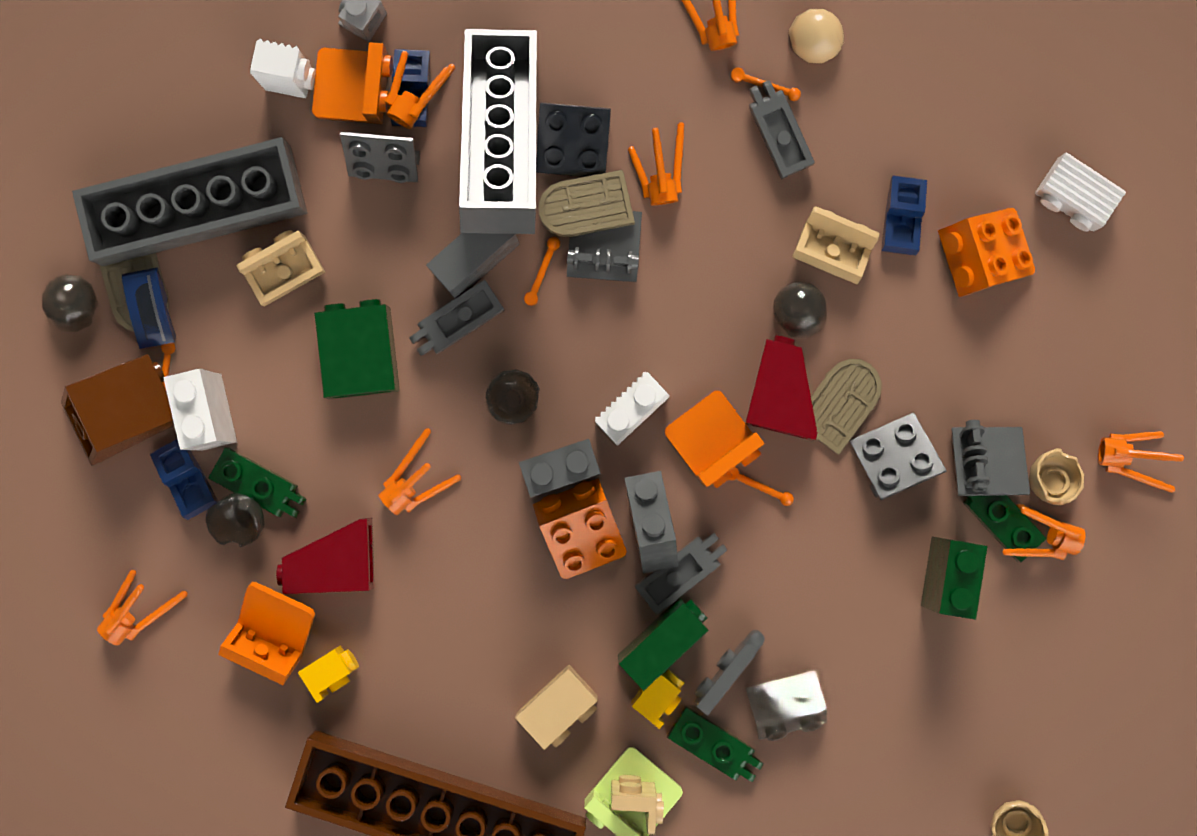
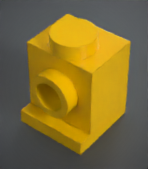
(329, 672)
(659, 698)

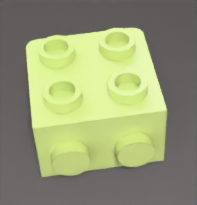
(629, 822)

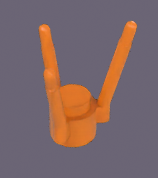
(720, 32)
(407, 107)
(662, 187)
(1116, 453)
(399, 493)
(1062, 536)
(119, 621)

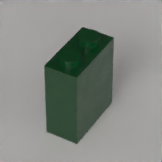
(356, 350)
(954, 577)
(663, 642)

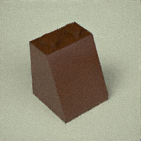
(118, 408)

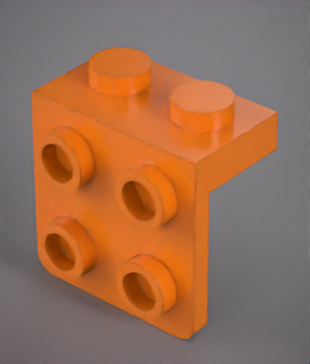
(352, 84)
(986, 251)
(713, 439)
(579, 529)
(269, 633)

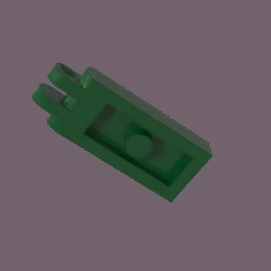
(257, 482)
(1005, 522)
(713, 745)

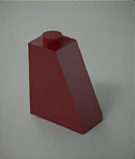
(782, 392)
(332, 563)

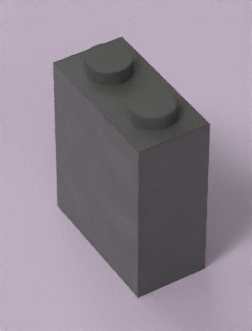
(470, 259)
(559, 468)
(652, 522)

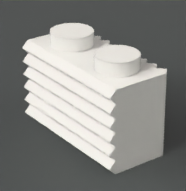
(282, 69)
(1079, 193)
(631, 408)

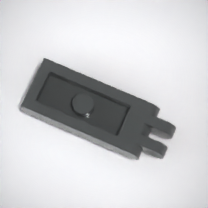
(780, 131)
(457, 319)
(694, 564)
(731, 666)

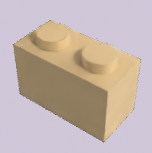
(557, 708)

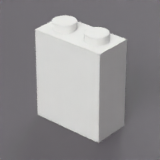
(200, 410)

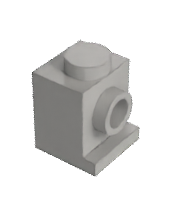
(361, 17)

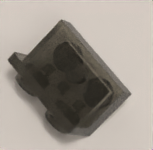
(787, 706)

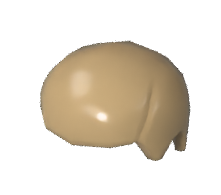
(816, 35)
(1056, 477)
(1018, 819)

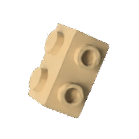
(835, 245)
(280, 266)
(636, 795)

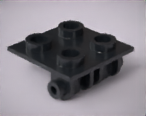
(572, 139)

